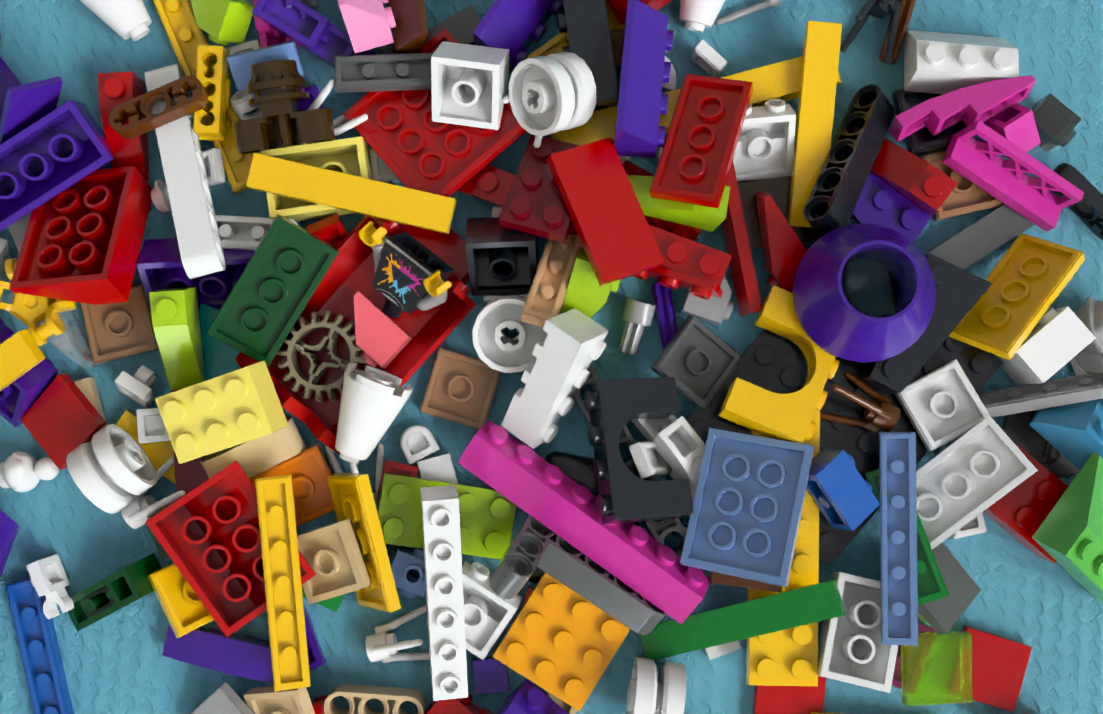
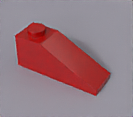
(113, 90)
(912, 177)
(779, 242)

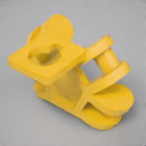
(35, 309)

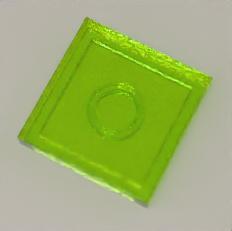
(937, 669)

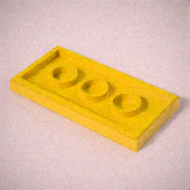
(1020, 294)
(354, 500)

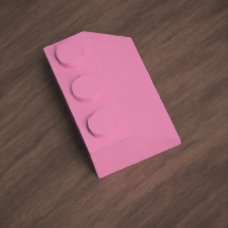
(367, 23)

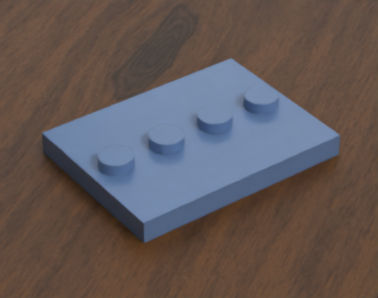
(747, 506)

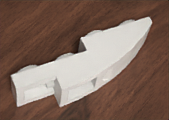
(677, 445)

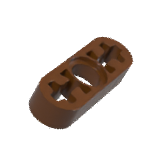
(144, 103)

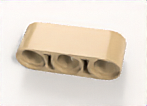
(259, 453)
(360, 694)

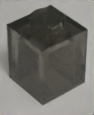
(1054, 122)

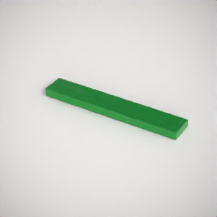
(745, 620)

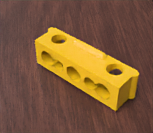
(220, 99)

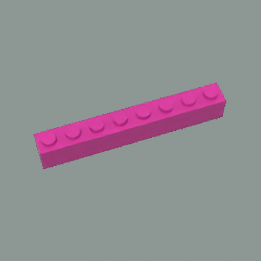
(572, 515)

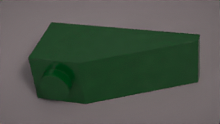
(113, 592)

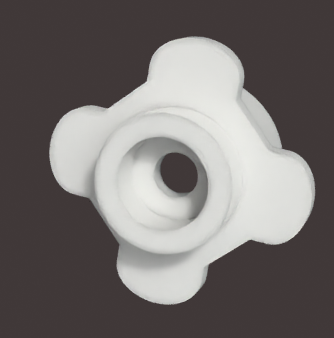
(160, 196)

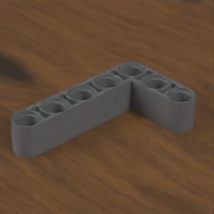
(544, 549)

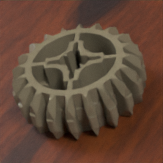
(317, 370)

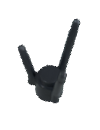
(880, 10)

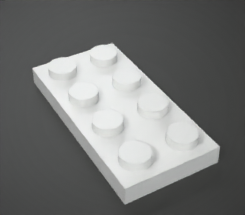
(968, 479)

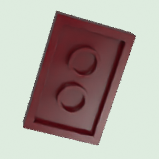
(534, 197)

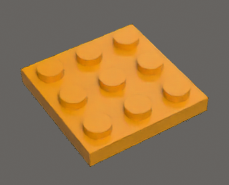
(561, 642)

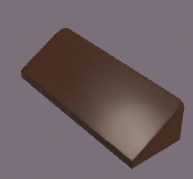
(411, 25)

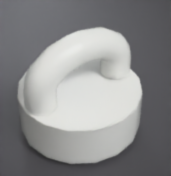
(240, 104)

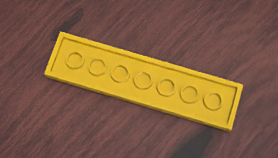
(791, 654)

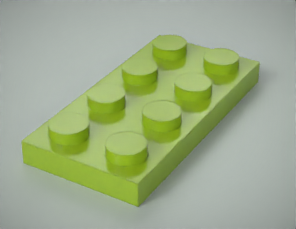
(483, 512)

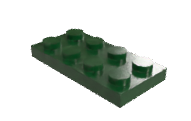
(272, 290)

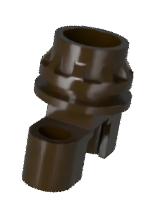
(282, 121)

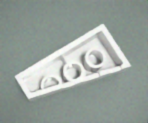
(554, 376)

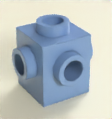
(405, 580)

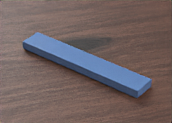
(898, 539)

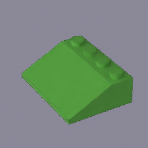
(1075, 528)

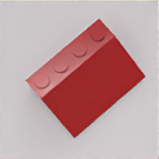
(86, 240)
(218, 547)

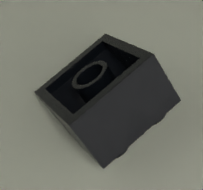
(499, 258)

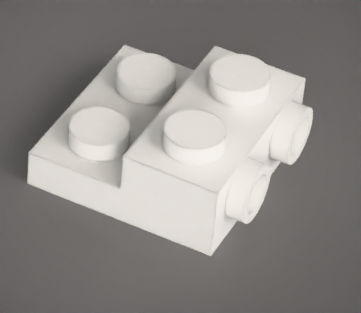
(766, 142)
(484, 610)

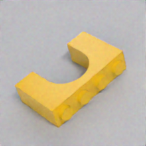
(774, 414)

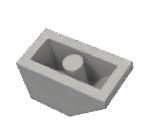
(711, 310)

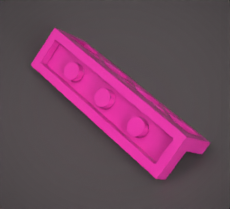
(1006, 179)

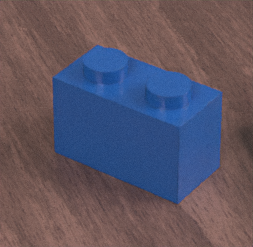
(840, 489)

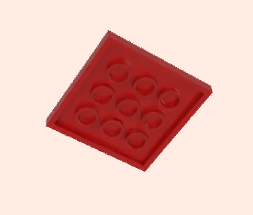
(425, 152)

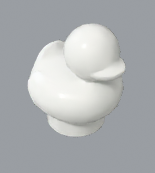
(23, 471)

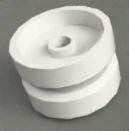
(552, 93)
(492, 344)
(111, 469)
(654, 697)

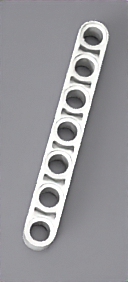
(187, 185)

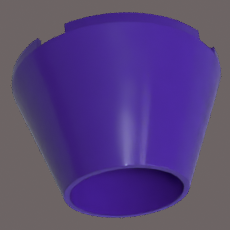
(834, 322)

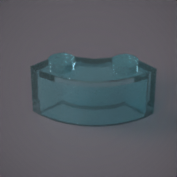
(867, 288)

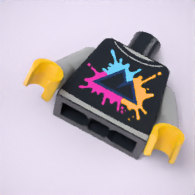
(406, 272)

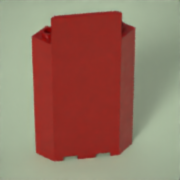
(355, 272)

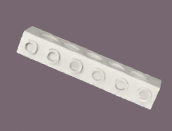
(444, 592)

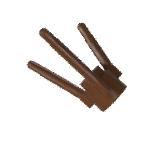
(878, 410)

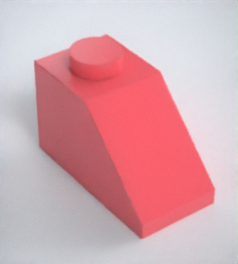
(377, 333)

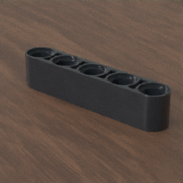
(849, 160)

